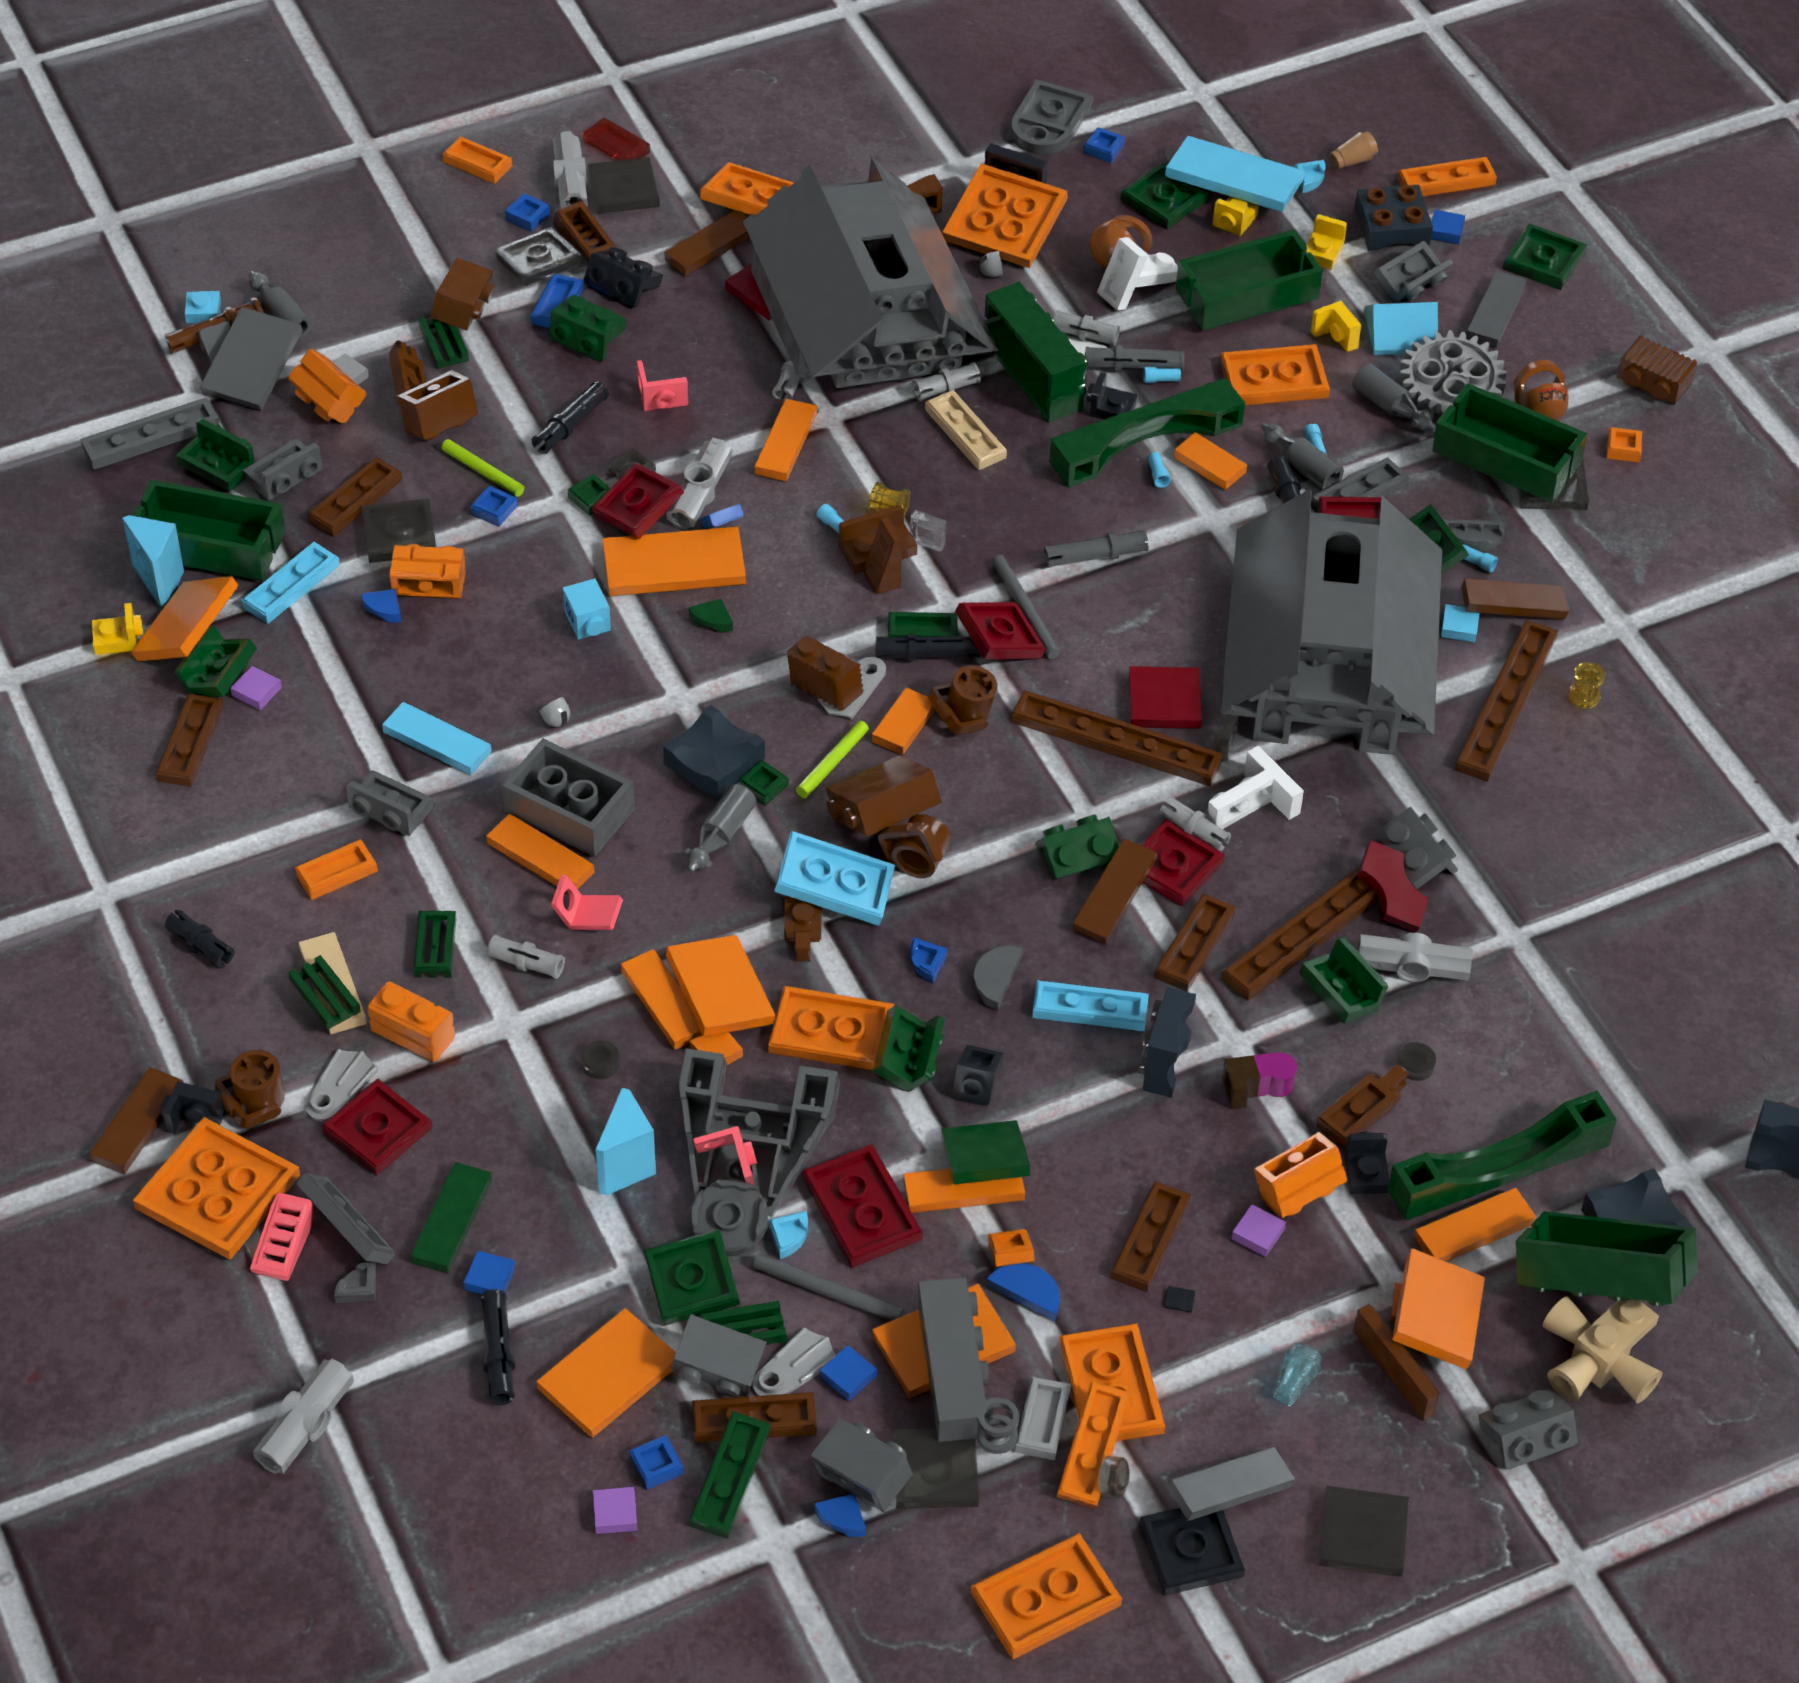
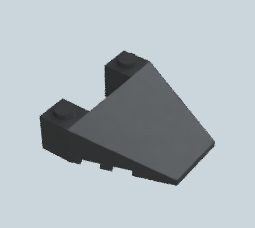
(779, 1133)

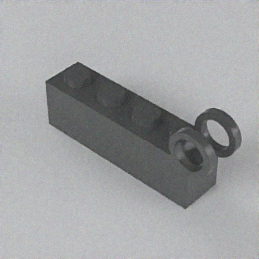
(955, 1368)

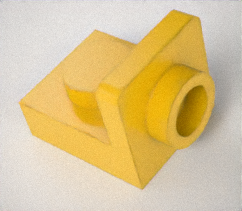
(1234, 215)
(1327, 240)
(1339, 322)
(117, 633)

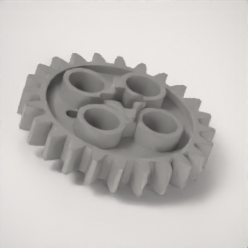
(1443, 366)

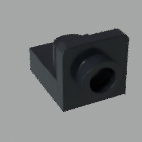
(1107, 401)
(976, 1074)
(192, 1103)
(1367, 1163)

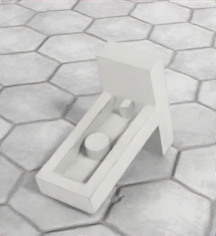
(1134, 268)
(1263, 784)

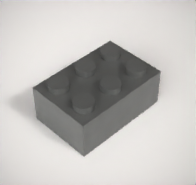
(568, 797)

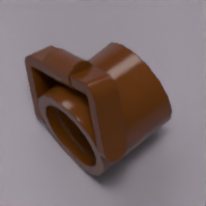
(967, 700)
(918, 847)
(256, 1088)

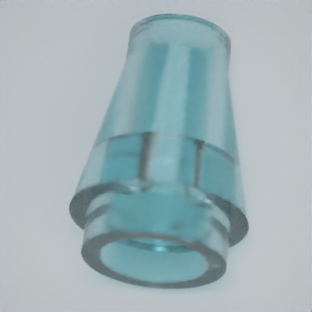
(1297, 1371)

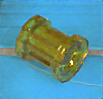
(885, 498)
(1588, 679)

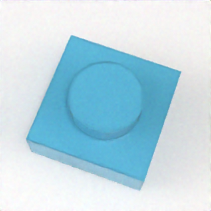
(202, 306)

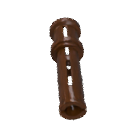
(189, 335)

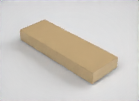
(966, 430)
(330, 950)

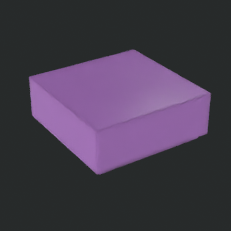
(256, 688)
(1258, 1230)
(615, 1510)

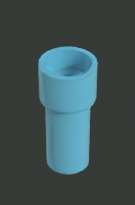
(1154, 375)
(1313, 435)
(1160, 473)
(829, 516)
(1484, 561)

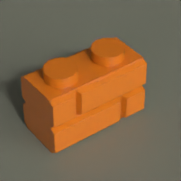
(326, 386)
(428, 571)
(411, 1021)
(1300, 1175)

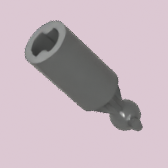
(278, 302)
(1390, 396)
(1305, 457)
(721, 825)

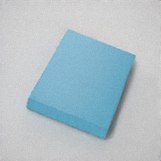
(834, 878)

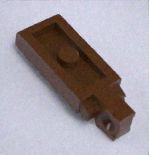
(802, 926)
(1363, 1105)

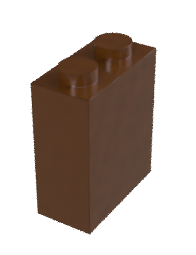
(883, 795)

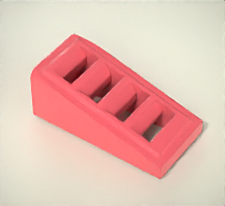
(290, 1213)

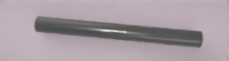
(1025, 605)
(827, 1288)

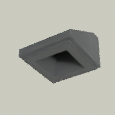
(212, 339)

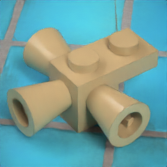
(1602, 1349)

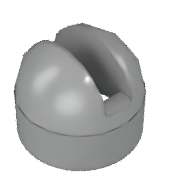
(991, 265)
(556, 712)

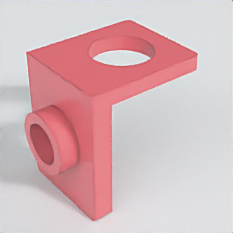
(661, 393)
(585, 911)
(727, 1137)

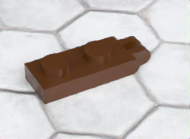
(406, 368)

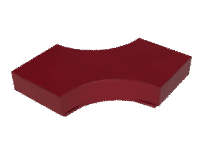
(1385, 872)

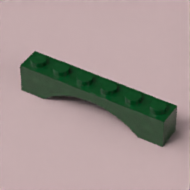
(1203, 410)
(1443, 1179)

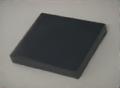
(1179, 1299)

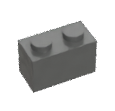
(718, 1357)
(862, 1463)

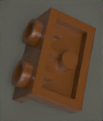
(859, 533)

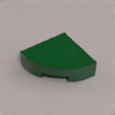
(712, 615)

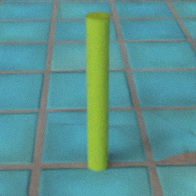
(483, 468)
(832, 759)

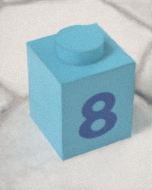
(586, 609)

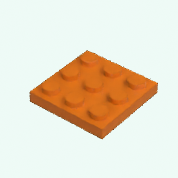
(1005, 215)
(216, 1188)

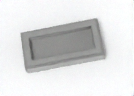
(1043, 1418)

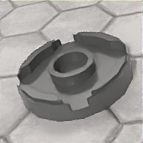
(735, 1210)

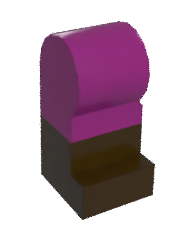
(1258, 1076)

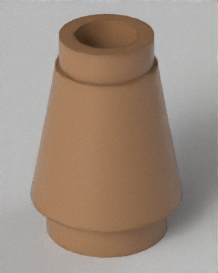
(1355, 150)

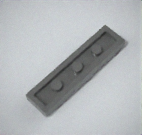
(147, 433)

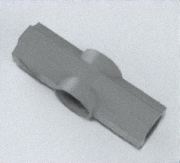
(569, 169)
(700, 483)
(1416, 957)
(303, 1416)

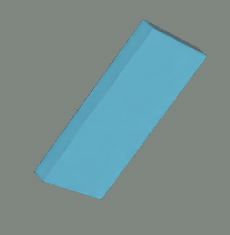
(1235, 173)

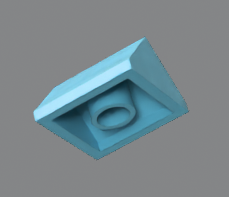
(1398, 325)
(155, 555)
(625, 1147)

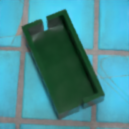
(1248, 279)
(1036, 352)
(1509, 442)
(217, 528)
(1606, 1257)

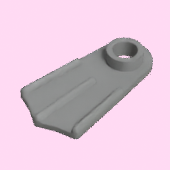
(870, 683)
(340, 1083)
(794, 1364)

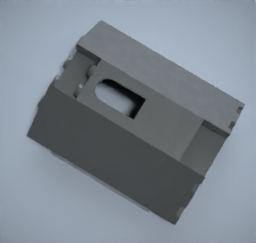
(833, 302)
(1329, 647)

